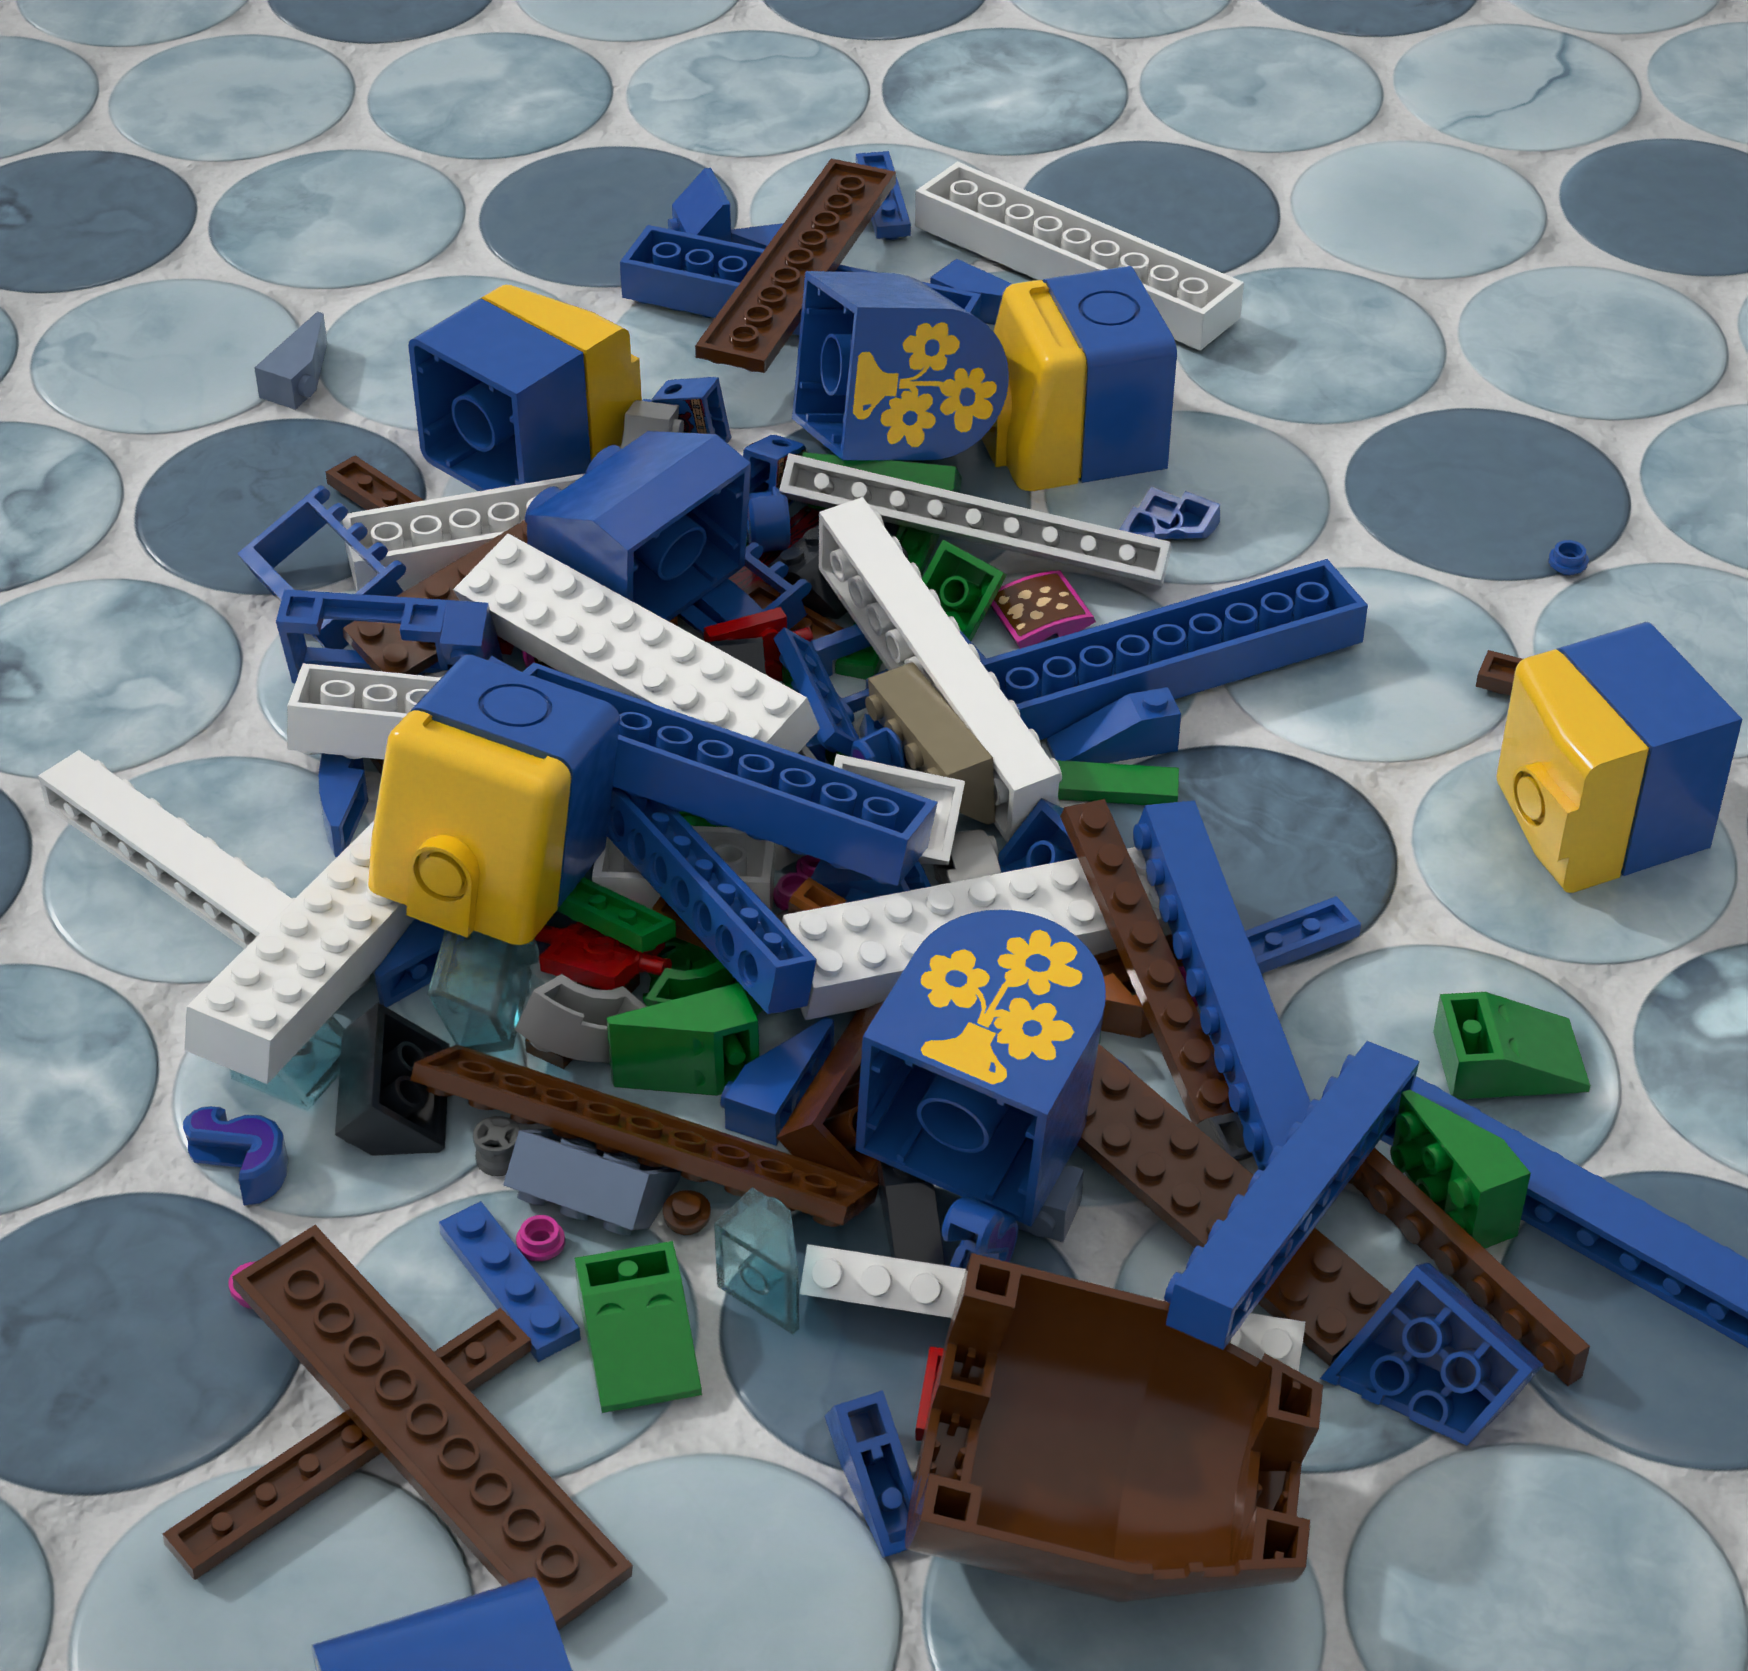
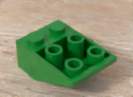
(684, 1043)
(1505, 1048)
(1461, 1168)
(637, 1326)

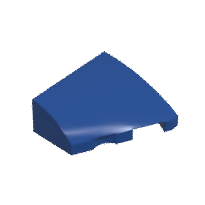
(1173, 517)

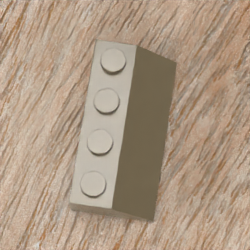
(934, 736)

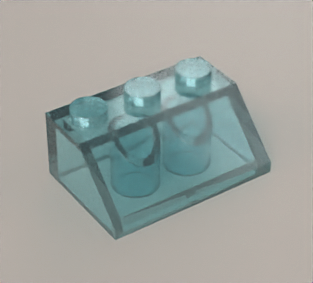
(482, 989)

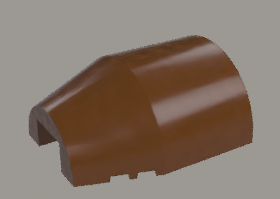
(1106, 1446)

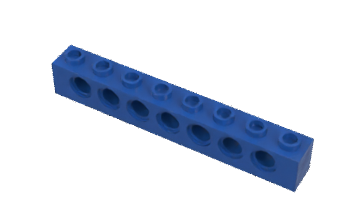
(713, 902)

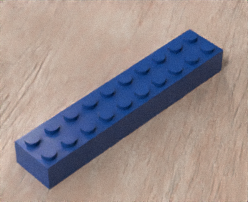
(703, 273)
(1183, 646)
(762, 788)

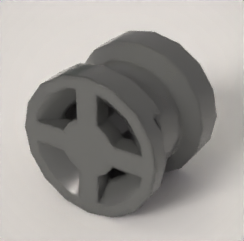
(494, 1144)

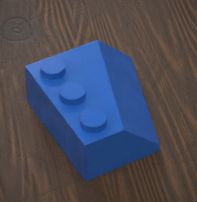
(1435, 1358)

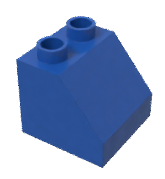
(651, 519)

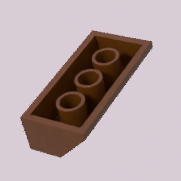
(826, 1116)

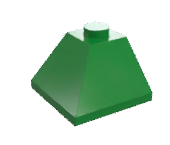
(963, 585)

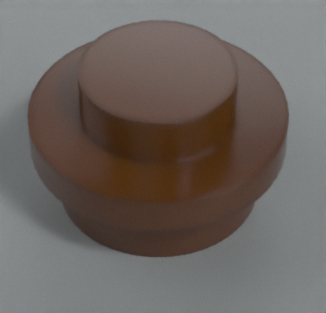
(686, 1212)

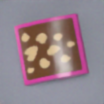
(1040, 607)

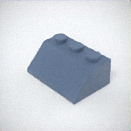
(588, 1180)

